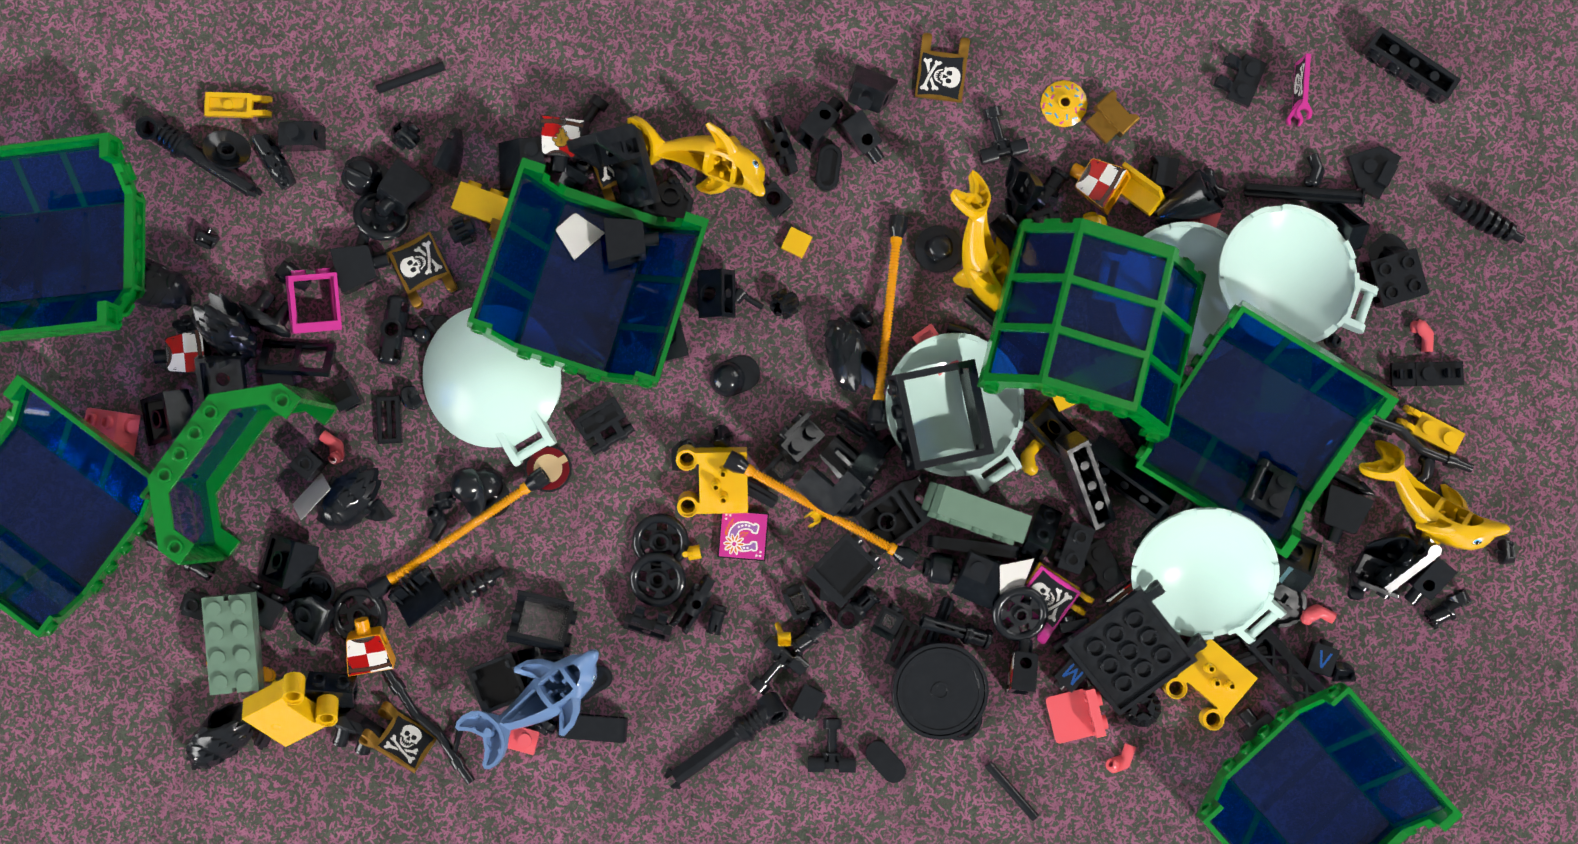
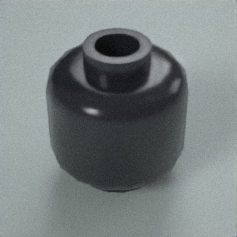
(940, 568)

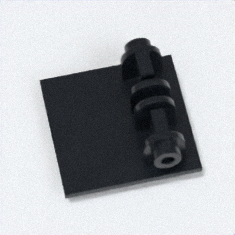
(418, 596)

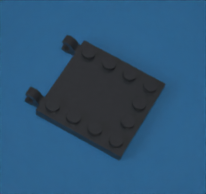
(1131, 649)

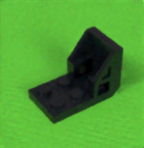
(628, 158)

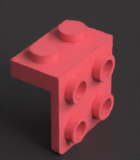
(117, 426)
(1076, 715)

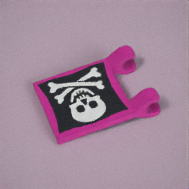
(1300, 90)
(1058, 596)

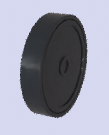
(939, 690)

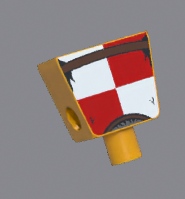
(1100, 183)
(368, 649)

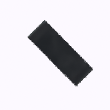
(598, 728)

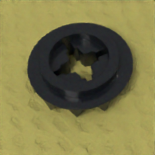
(1143, 719)

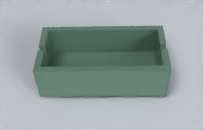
(975, 514)
(233, 643)

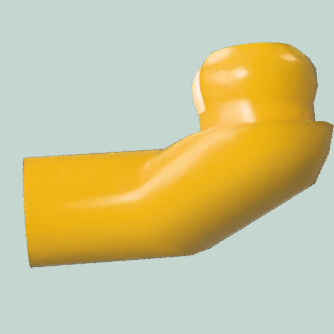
(1028, 458)

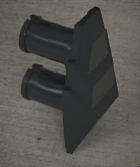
(257, 318)
(352, 722)

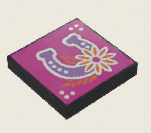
(743, 536)

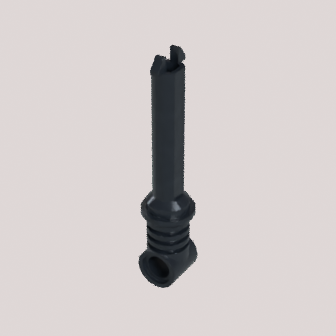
(181, 145)
(769, 711)

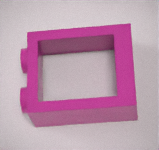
(317, 326)

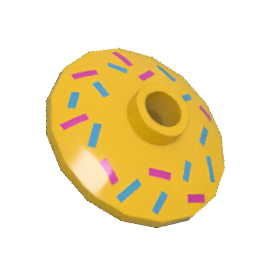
(1057, 113)

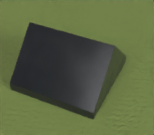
(1048, 426)

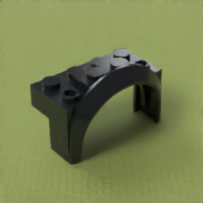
(854, 474)

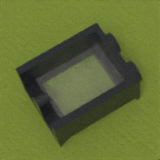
(542, 622)

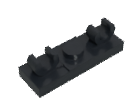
(1426, 374)

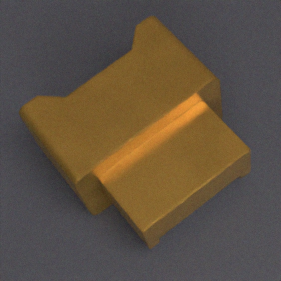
(1110, 118)

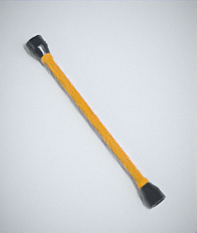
(897, 229)
(903, 555)
(381, 585)

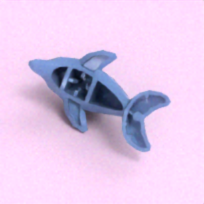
(552, 692)

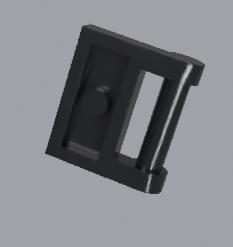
(1276, 491)

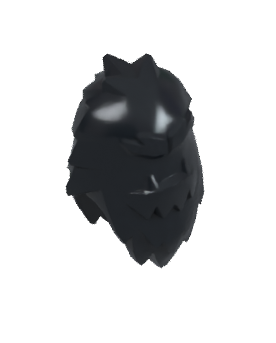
(164, 287)
(225, 327)
(850, 355)
(349, 498)
(219, 737)

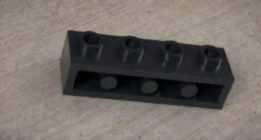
(1410, 66)
(1121, 474)
(1086, 479)

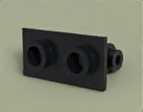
(1005, 228)

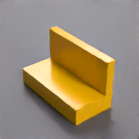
(1142, 191)

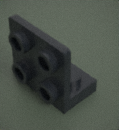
(1396, 277)

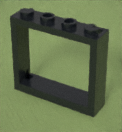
(974, 406)

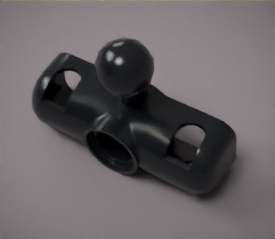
(394, 315)

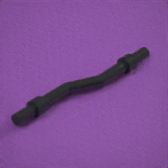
(1449, 460)
(457, 761)

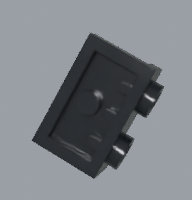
(798, 439)

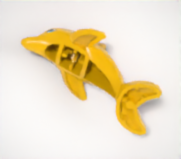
(716, 156)
(982, 260)
(1441, 518)

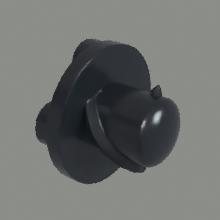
(938, 249)

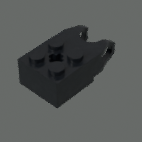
(901, 509)

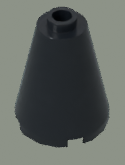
(1190, 201)

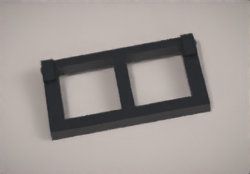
(293, 369)

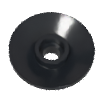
(226, 149)

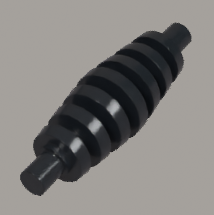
(1484, 218)
(472, 586)

